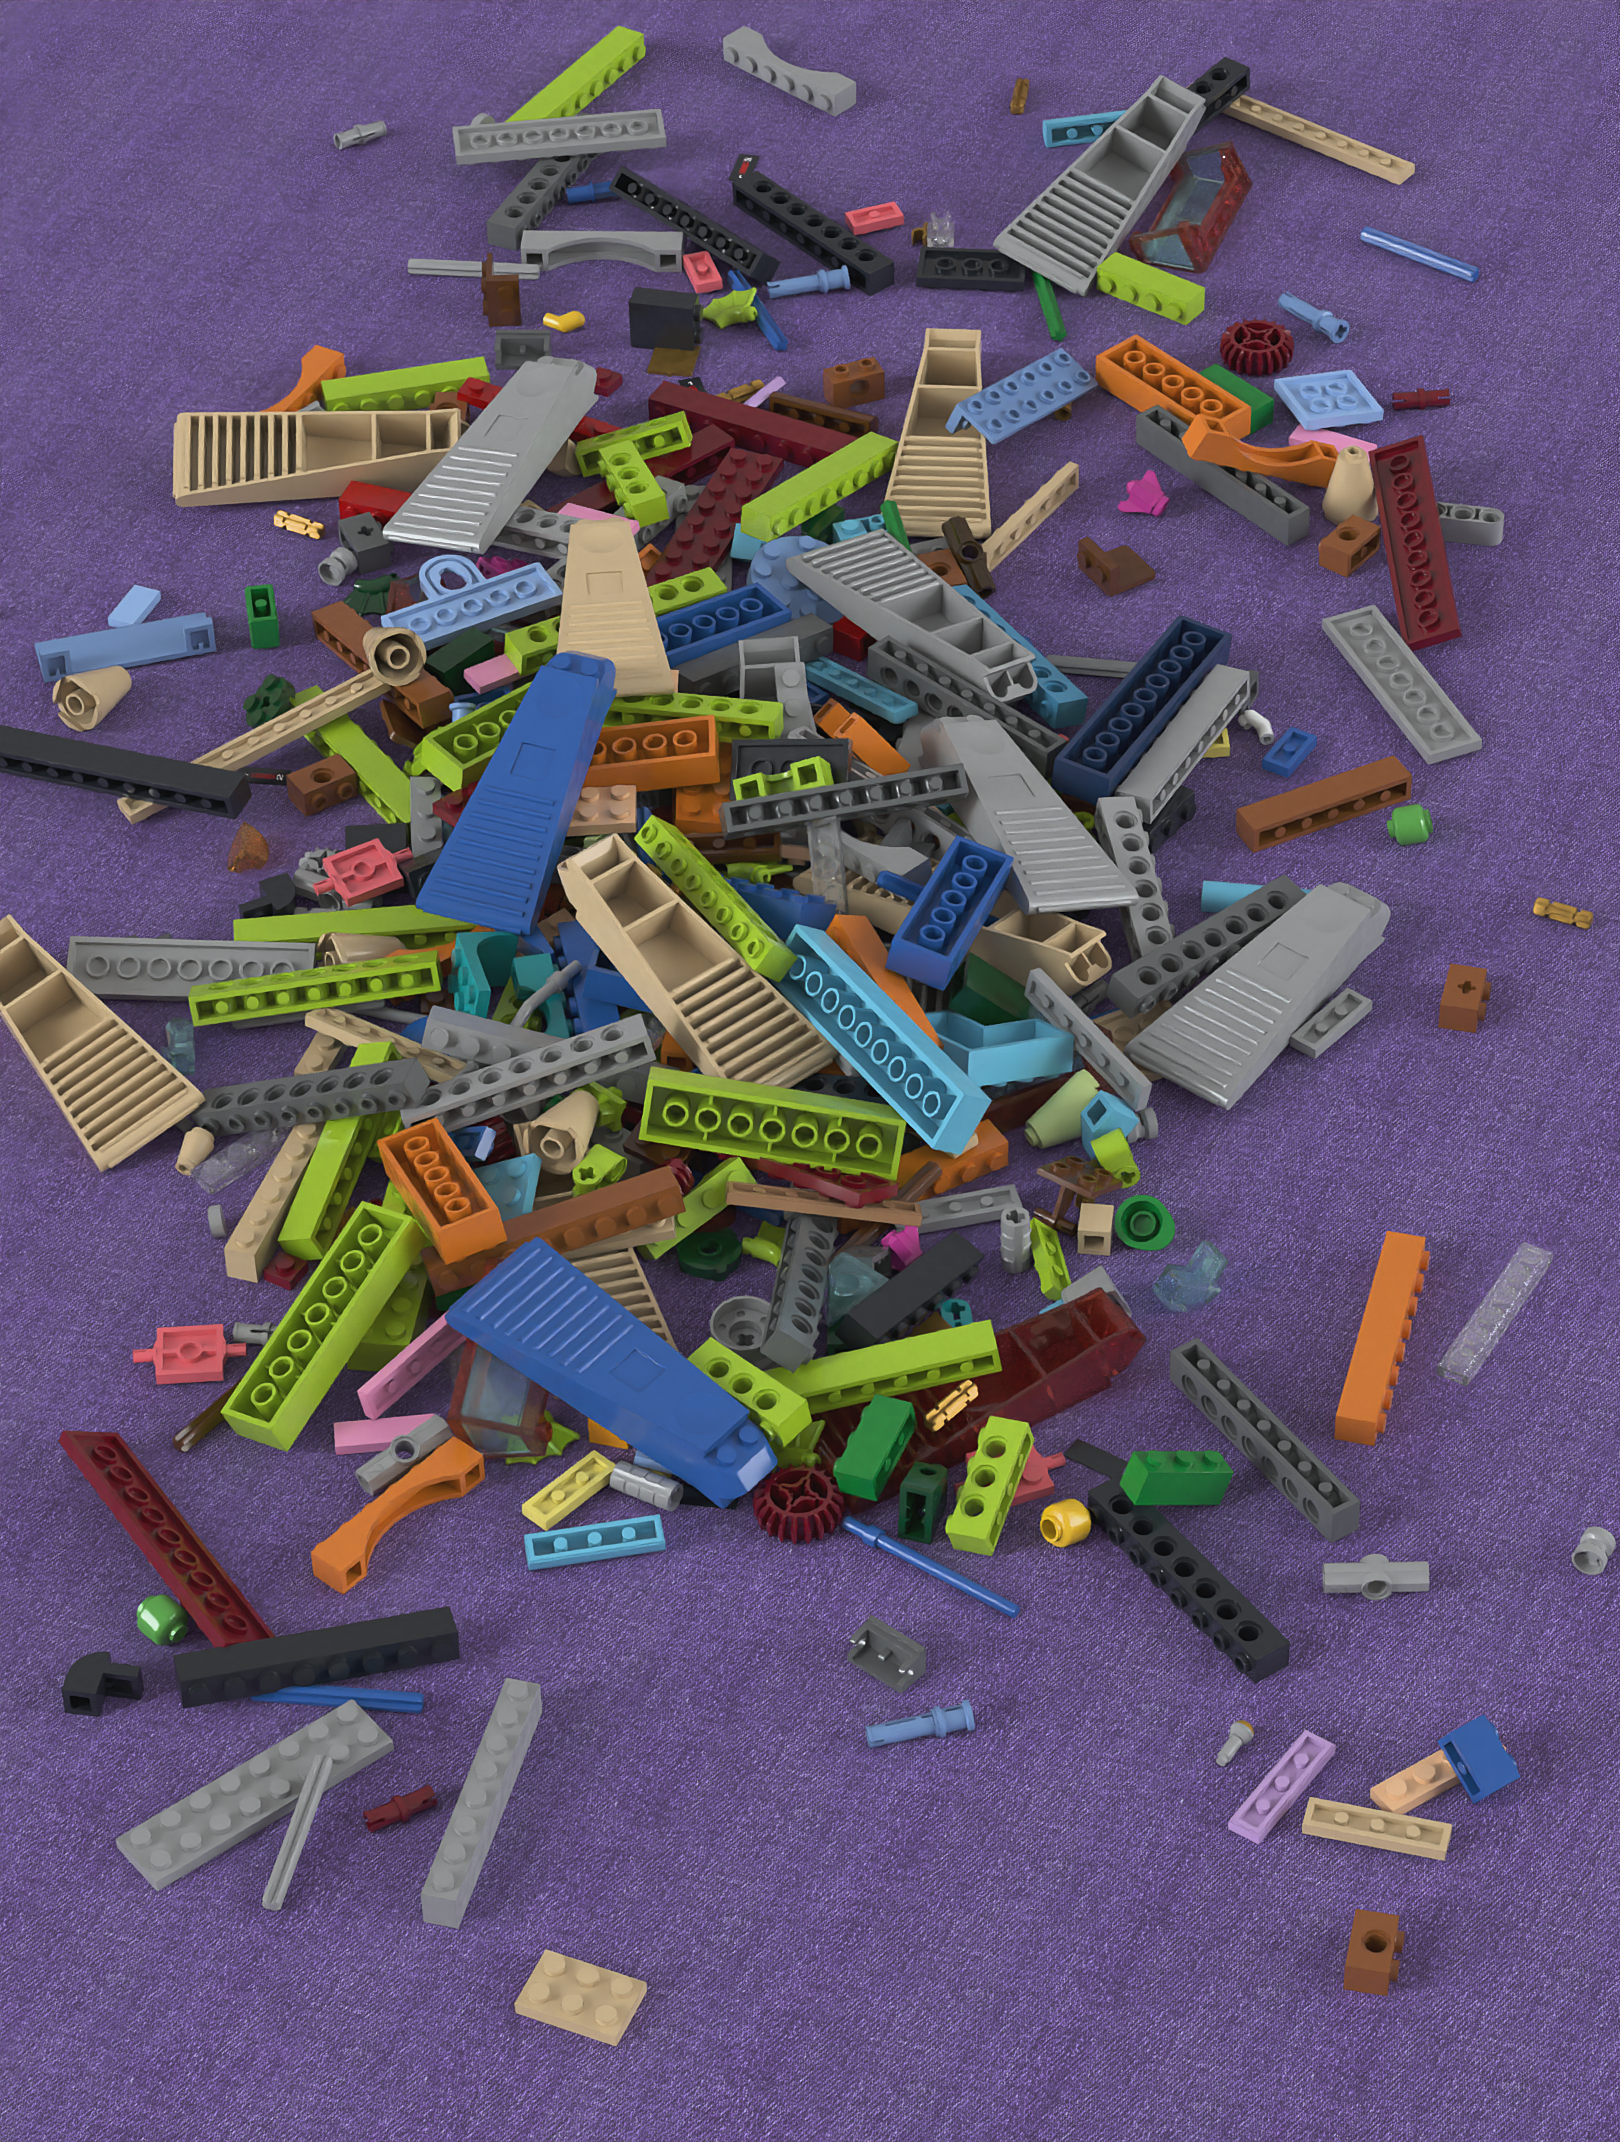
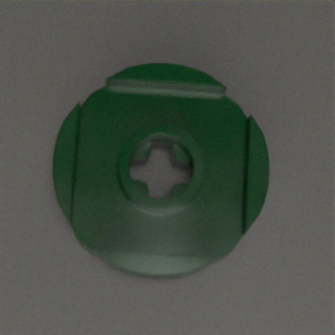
(268, 701)
(713, 1265)

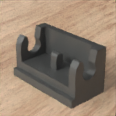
(518, 346)
(887, 1654)

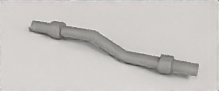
(554, 984)

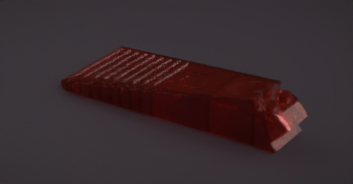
(1045, 1370)

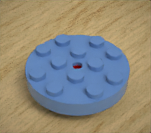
(771, 572)

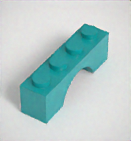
(528, 976)

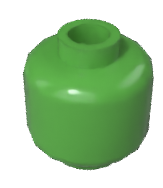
(1410, 824)
(162, 1619)

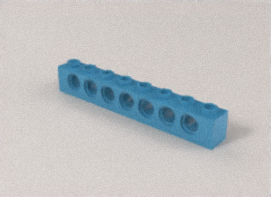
(1056, 696)

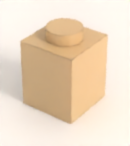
(1095, 1229)

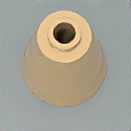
(1350, 488)
(394, 654)
(90, 696)
(349, 948)
(563, 1133)

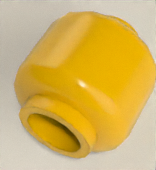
(1065, 1523)

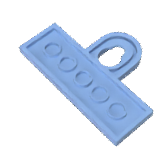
(477, 604)

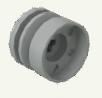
(741, 1326)

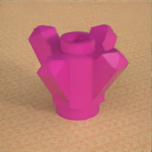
(1145, 496)
(904, 1247)

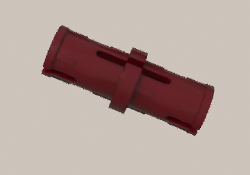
(1420, 399)
(400, 1808)

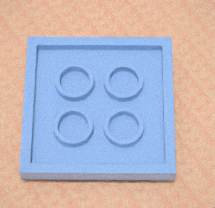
(1328, 400)

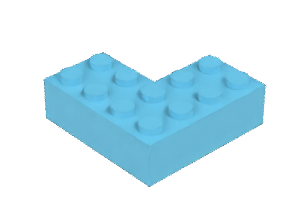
(1004, 1050)

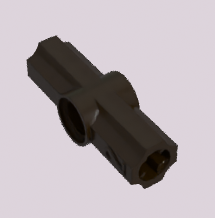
(964, 545)

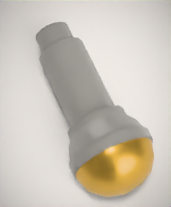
(1240, 1733)

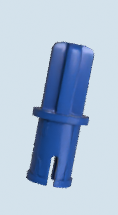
(589, 192)

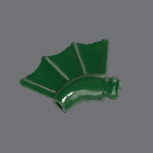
(371, 595)

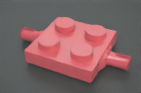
(363, 872)
(190, 1354)
(1035, 1478)

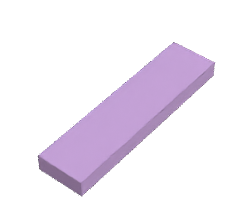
(1281, 1787)

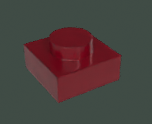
(607, 381)
(285, 1270)

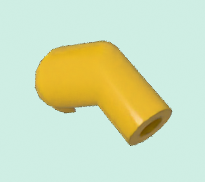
(566, 322)

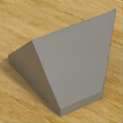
(1091, 1281)

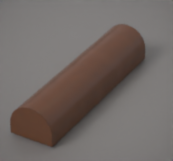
(823, 415)
(740, 850)

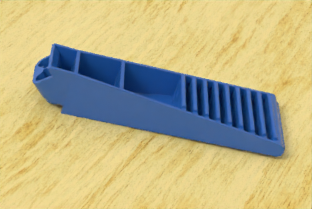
(522, 807)
(614, 1370)

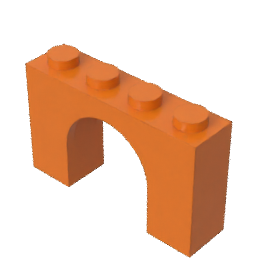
(867, 743)

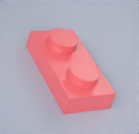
(874, 218)
(702, 272)

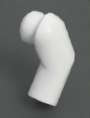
(1263, 726)

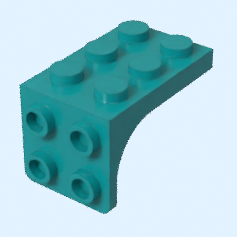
(477, 964)

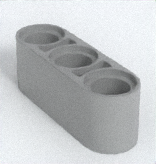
(1471, 524)

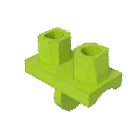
(610, 1105)

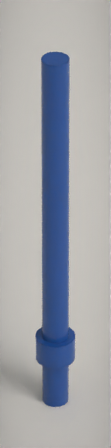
(876, 1538)

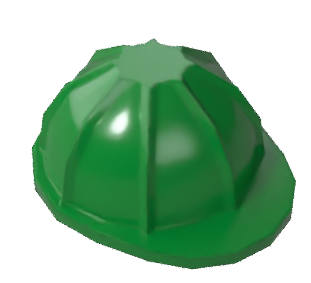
(1144, 1223)

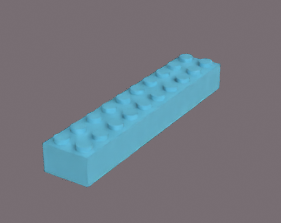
(882, 1042)

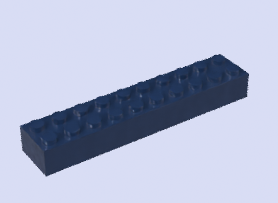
(1139, 710)

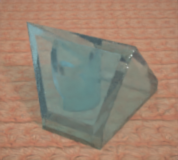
(849, 1285)

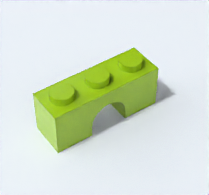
(803, 775)

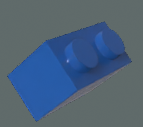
(1479, 1758)

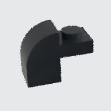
(275, 899)
(95, 1678)

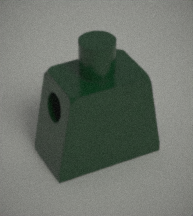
(927, 1489)

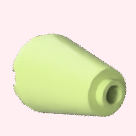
(1060, 1116)

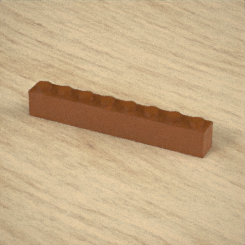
(343, 633)
(569, 1225)

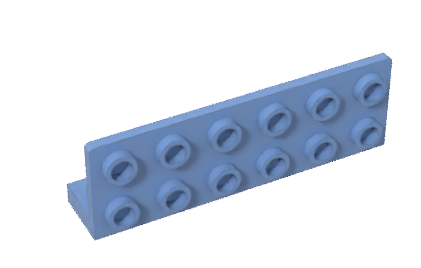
(1023, 397)
(126, 646)

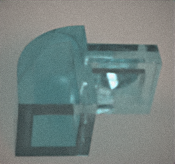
(1194, 1284)

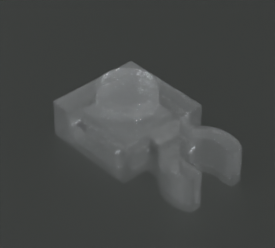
(940, 231)

